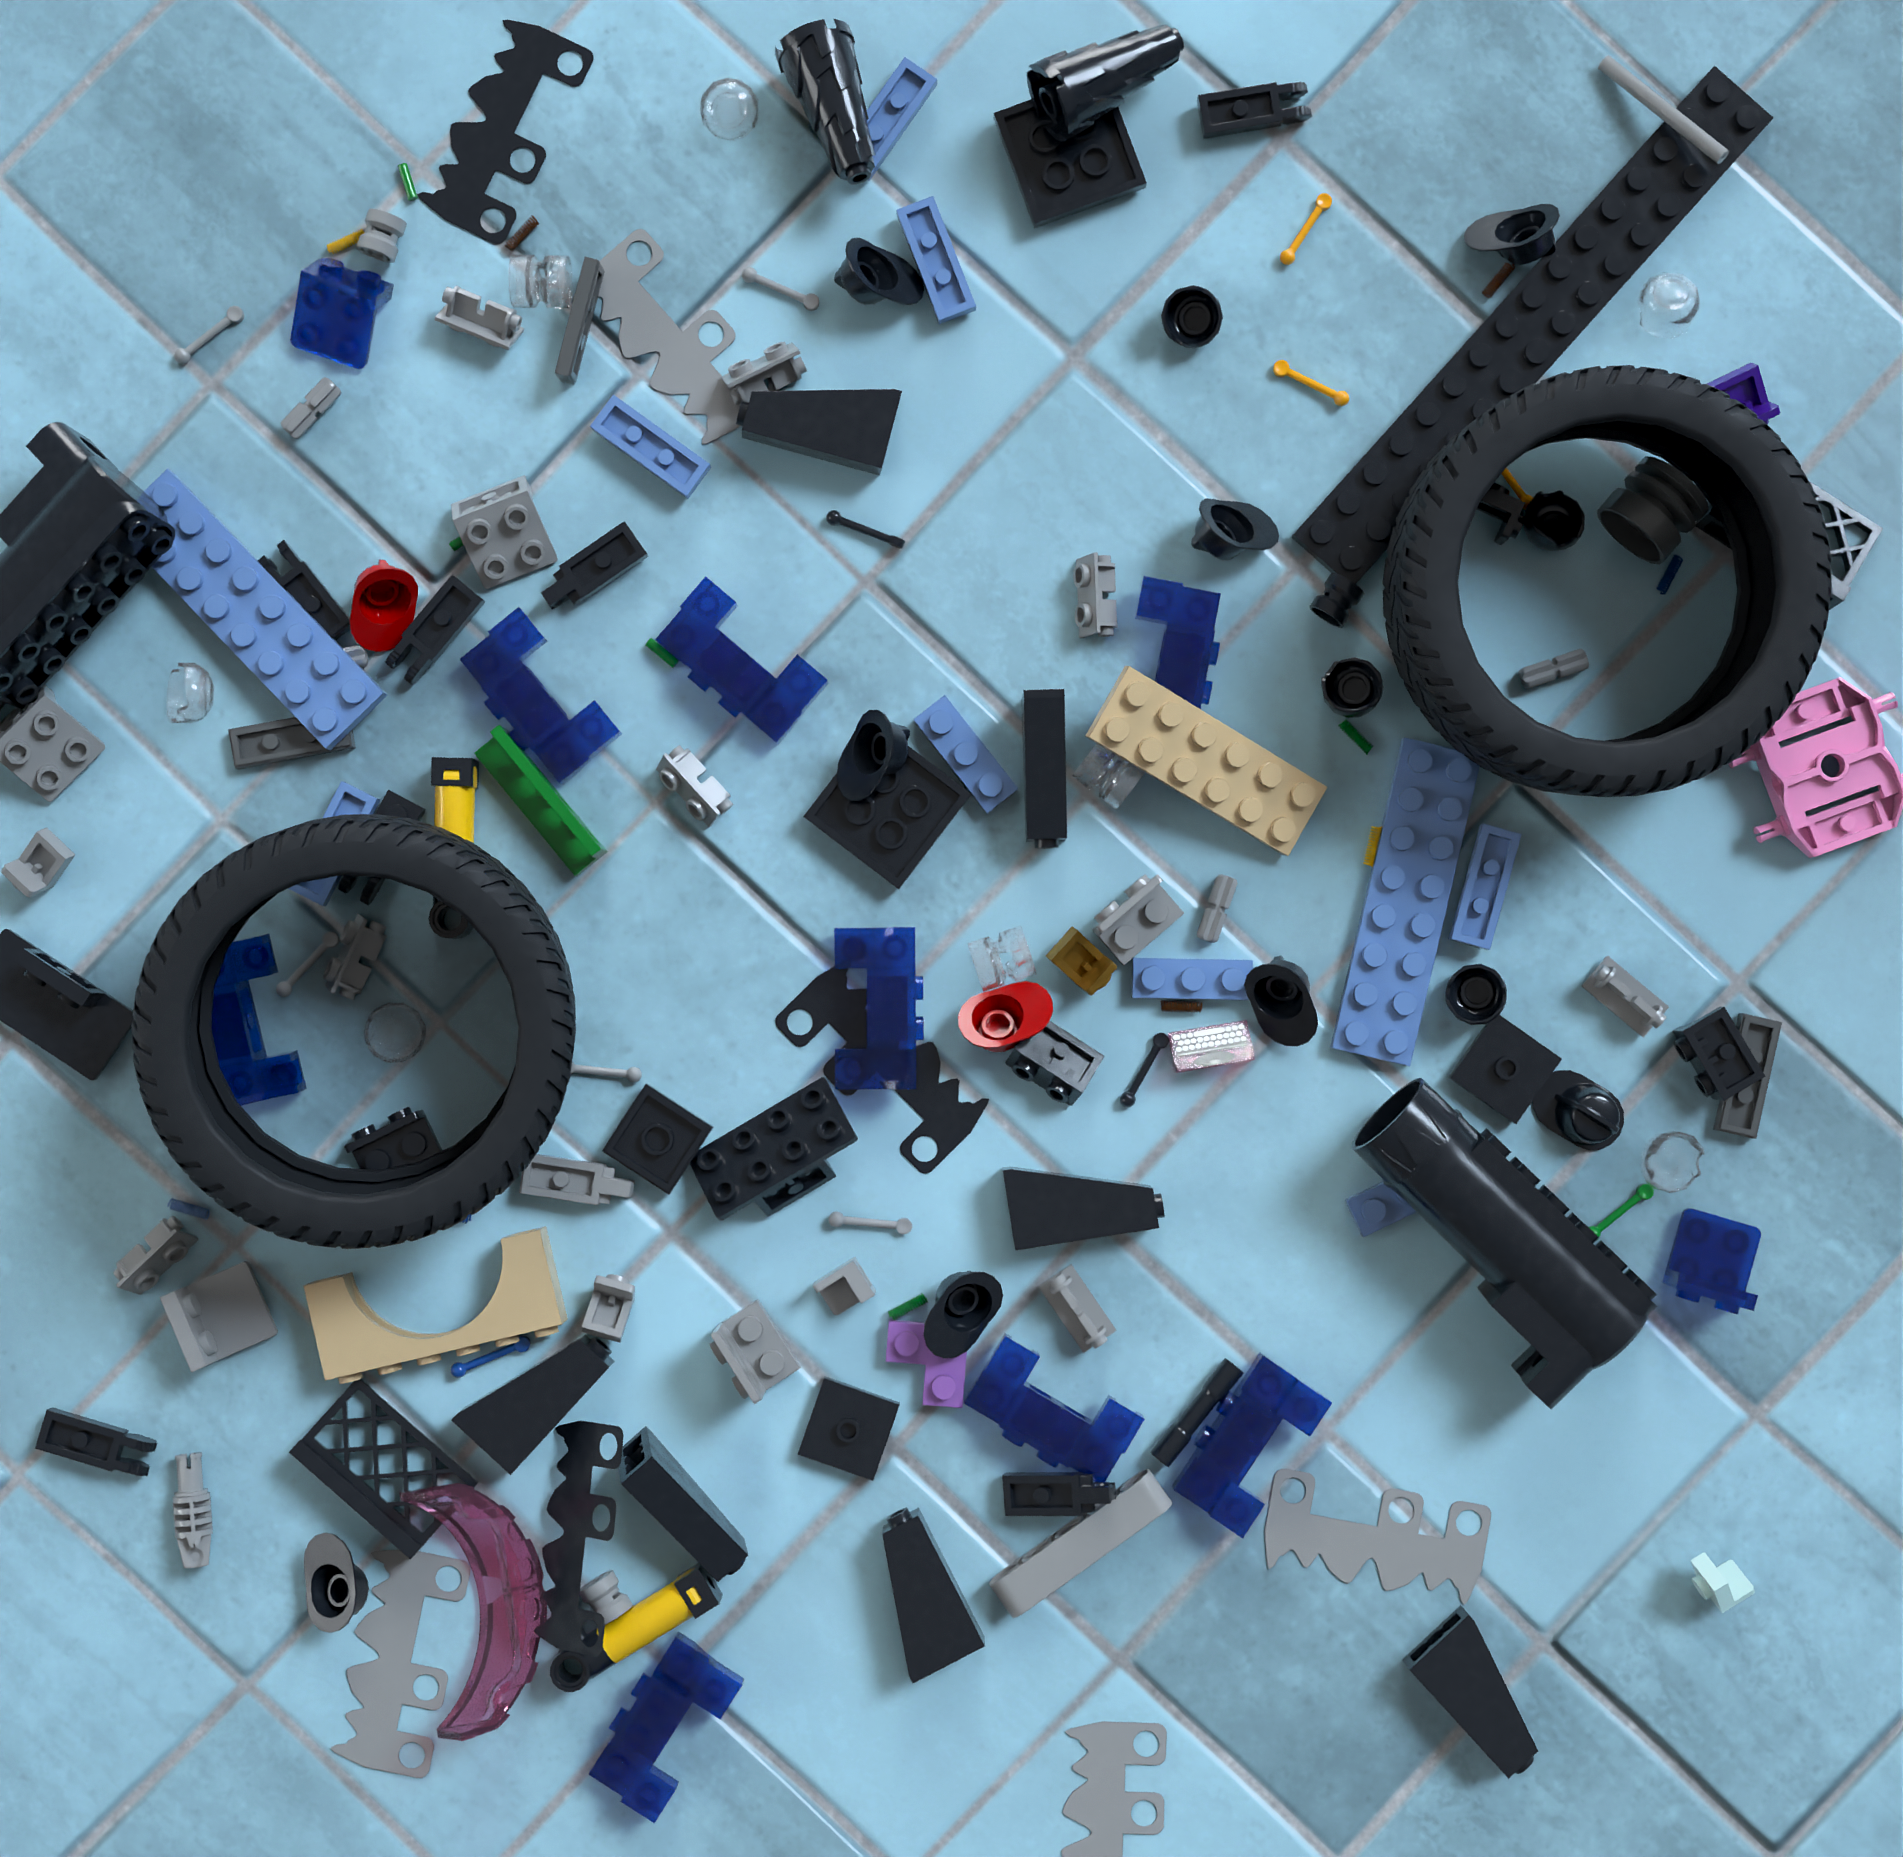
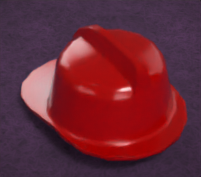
(382, 606)
(1005, 1015)

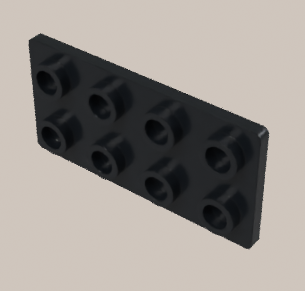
(59, 1007)
(775, 1153)

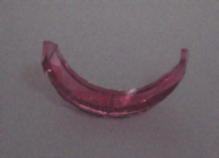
(509, 1602)

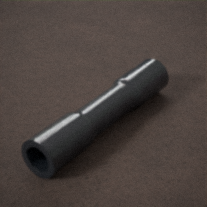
(1180, 1433)

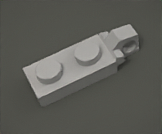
(573, 1180)

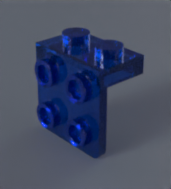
(338, 311)
(1713, 1260)

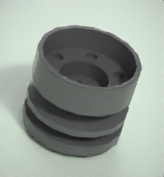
(1652, 510)

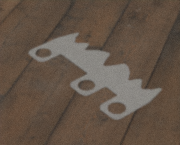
(646, 328)
(1394, 1546)
(389, 1680)
(1102, 1800)

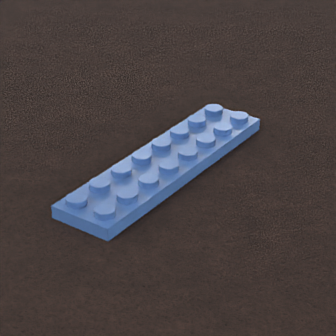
(260, 619)
(1405, 902)

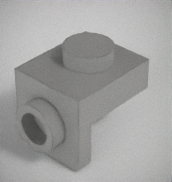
(39, 864)
(609, 1307)

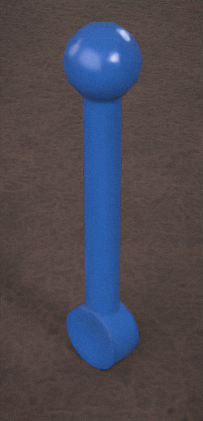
(459, 1369)

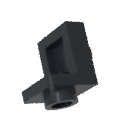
(1505, 508)

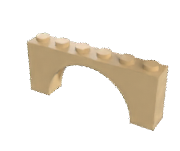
(357, 1339)

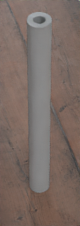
(1663, 109)

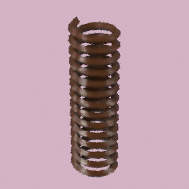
(517, 241)
(1496, 284)
(1181, 1007)

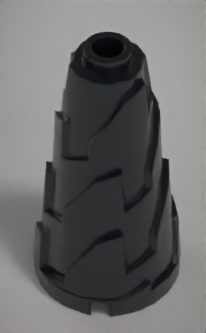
(1097, 78)
(828, 84)

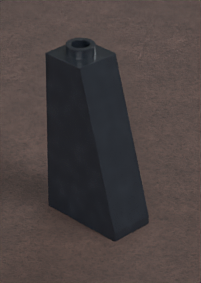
(824, 424)
(1044, 767)
(1069, 1208)
(527, 1407)
(680, 1505)
(928, 1601)
(1467, 1683)

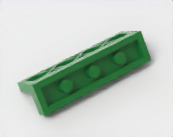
(540, 801)

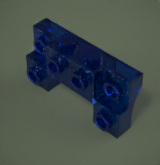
(1187, 635)
(741, 682)
(522, 699)
(891, 1008)
(237, 1028)
(1045, 1422)
(1239, 1435)
(642, 1731)

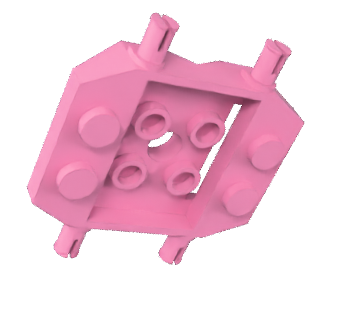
(1798, 783)

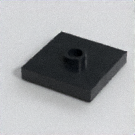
(1505, 1068)
(657, 1138)
(848, 1428)

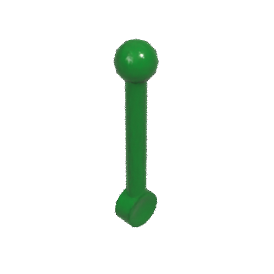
(1643, 1191)

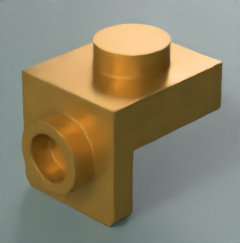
(1082, 961)

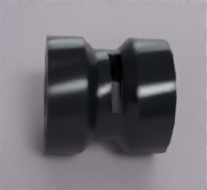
(1338, 597)

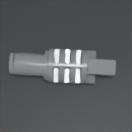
(192, 1512)

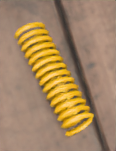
(348, 238)
(1374, 846)

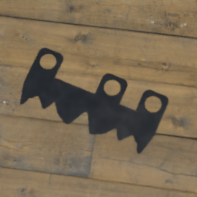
(489, 144)
(937, 1103)
(573, 1510)

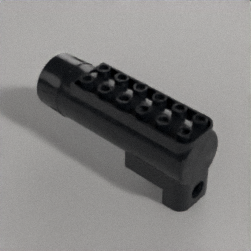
(71, 555)
(1534, 1259)

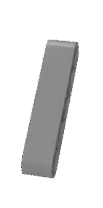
(1080, 1544)

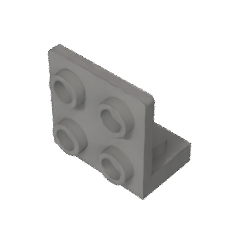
(503, 532)
(46, 745)
(1138, 919)
(219, 1315)
(753, 1351)

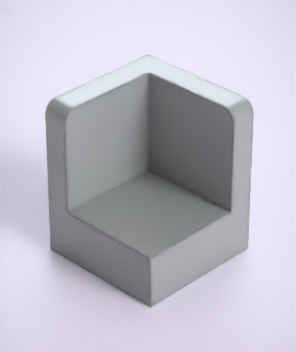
(845, 1286)

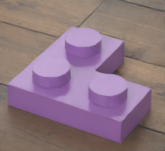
(943, 1376)

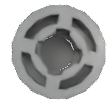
(381, 235)
(605, 1596)

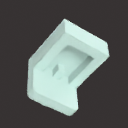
(1723, 1584)

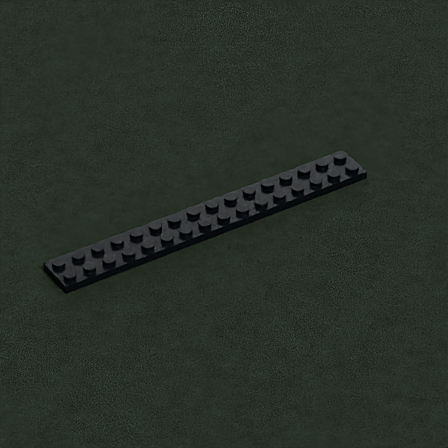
(1535, 320)

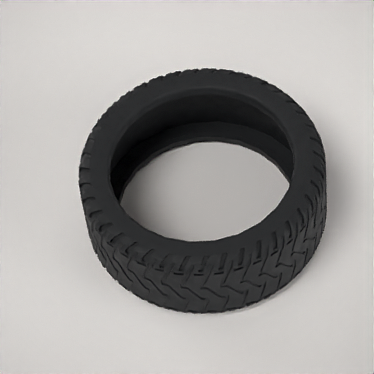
(1777, 558)
(258, 1174)

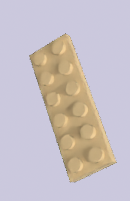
(1206, 761)

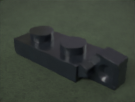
(595, 566)
(1054, 1493)

